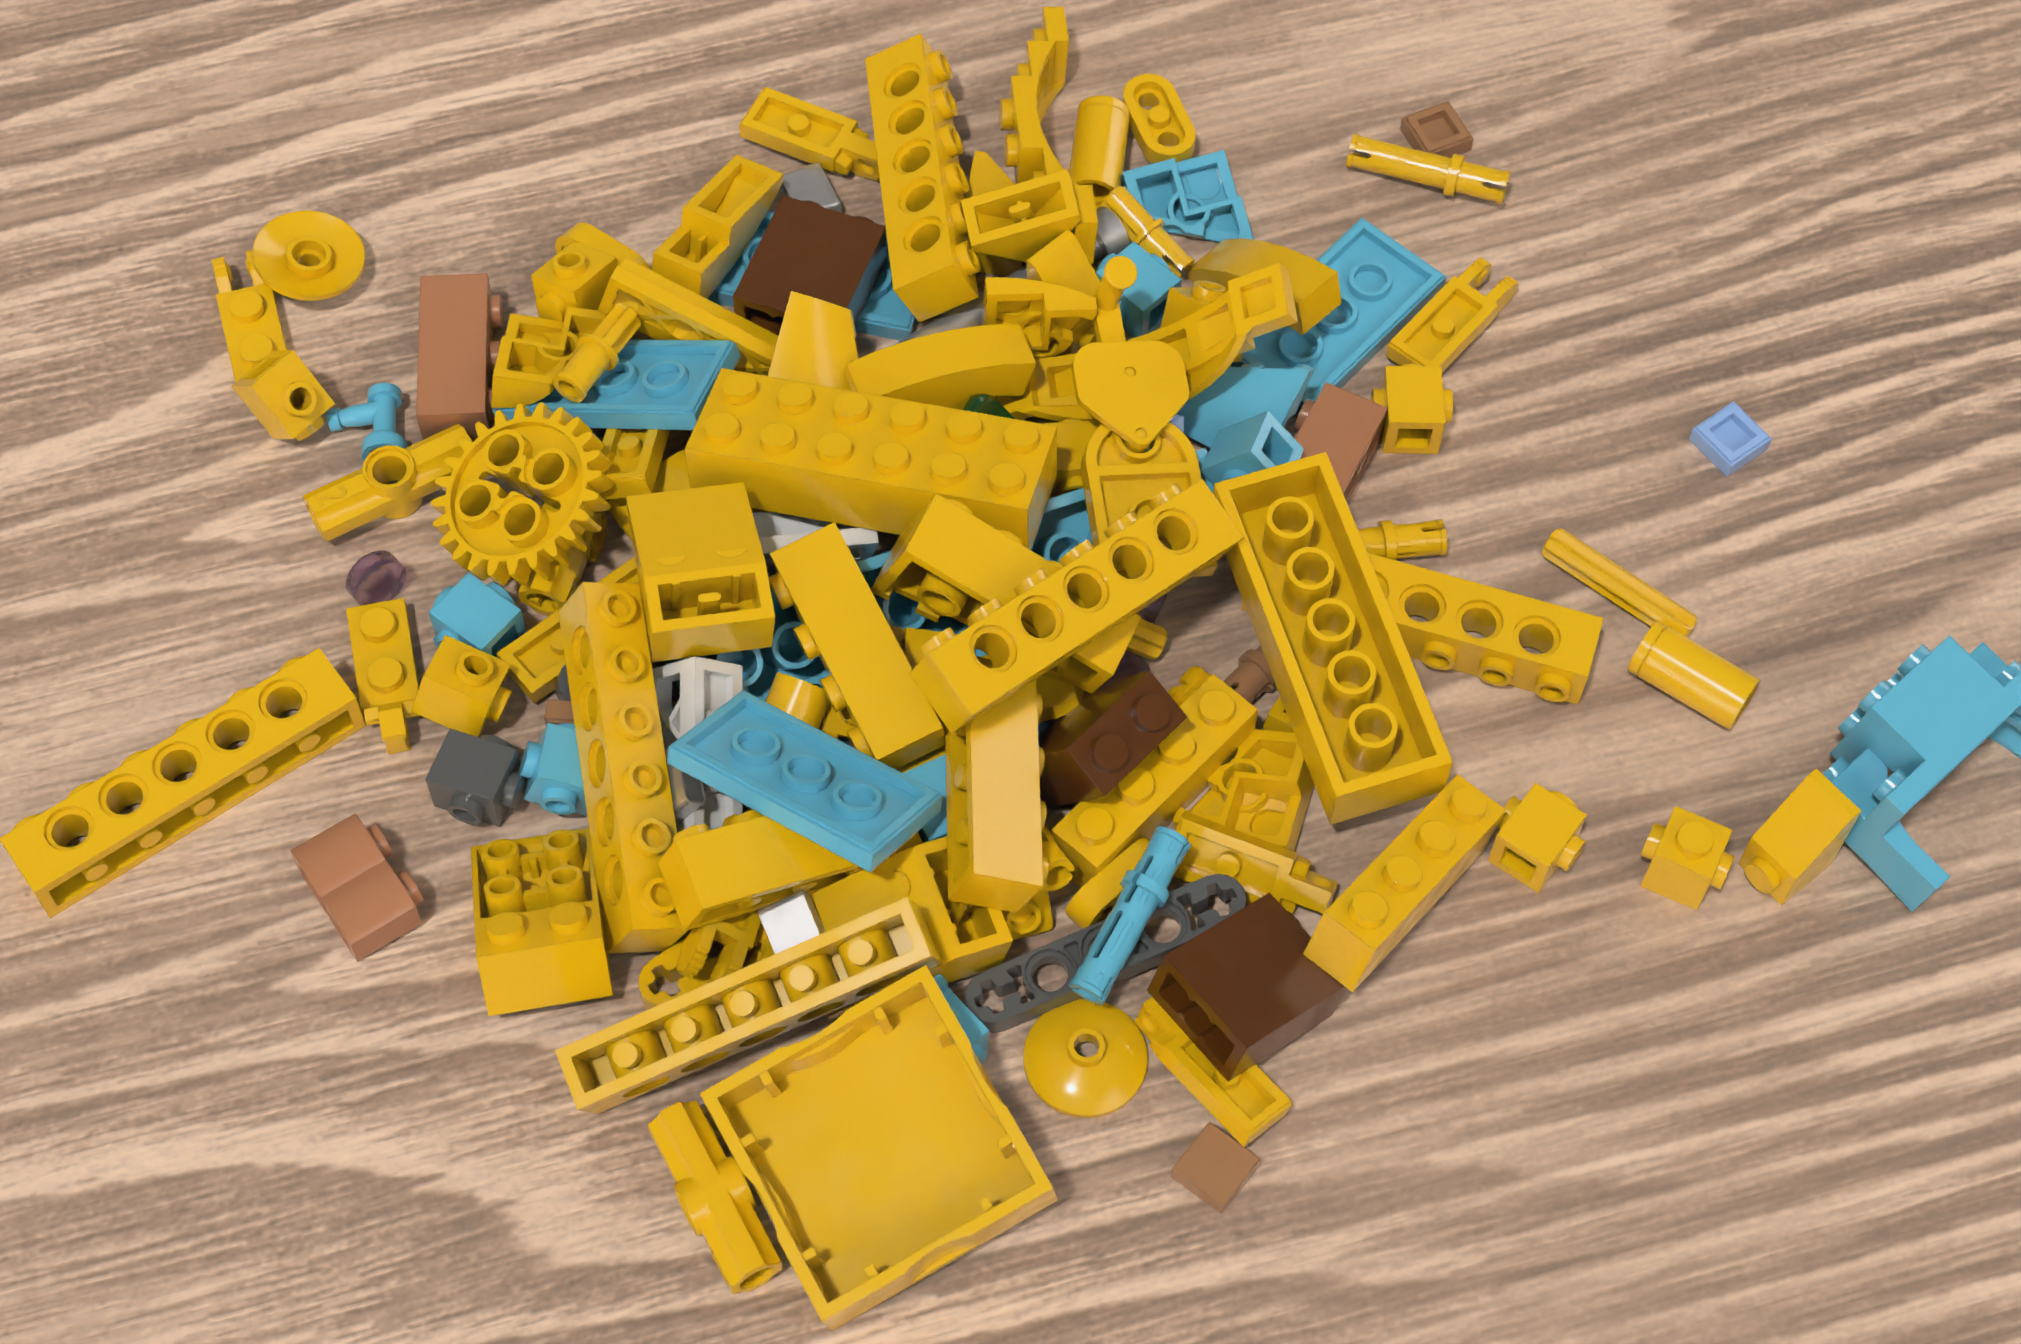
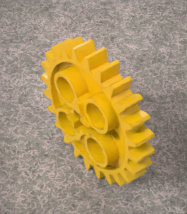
(489, 527)

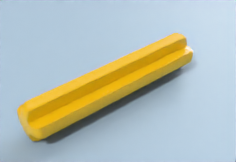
(1616, 583)

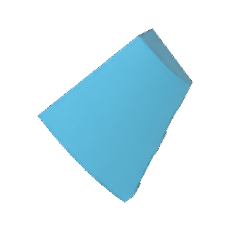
(1191, 197)
(1244, 394)

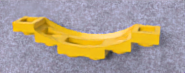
(1021, 114)
(1204, 339)

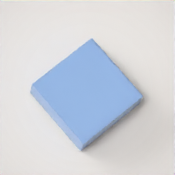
(1730, 439)

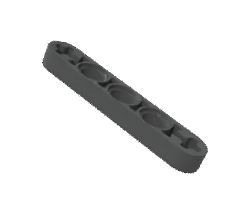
(1072, 949)

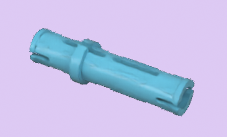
(1141, 894)

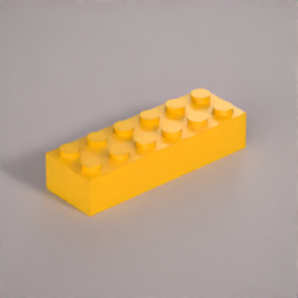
(868, 455)
(1331, 640)

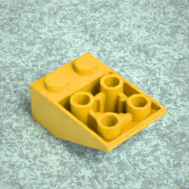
(700, 572)
(538, 922)
(964, 934)

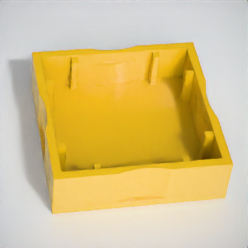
(879, 1148)

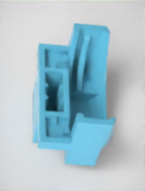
(1920, 730)

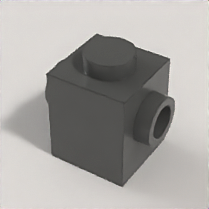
(476, 778)

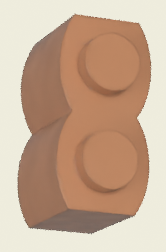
(358, 886)

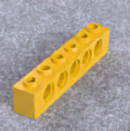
(921, 178)
(1504, 618)
(966, 689)
(621, 763)
(172, 809)
(747, 1007)

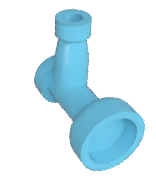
(378, 411)

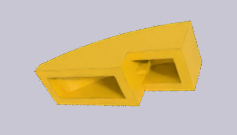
(717, 225)
(1313, 283)
(948, 366)

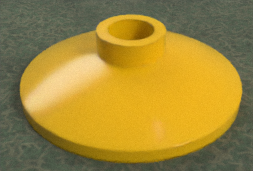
(308, 239)
(1078, 1083)

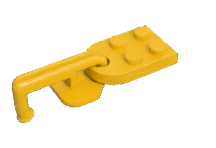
(1134, 395)

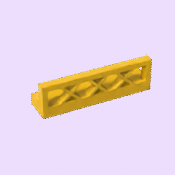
(678, 313)

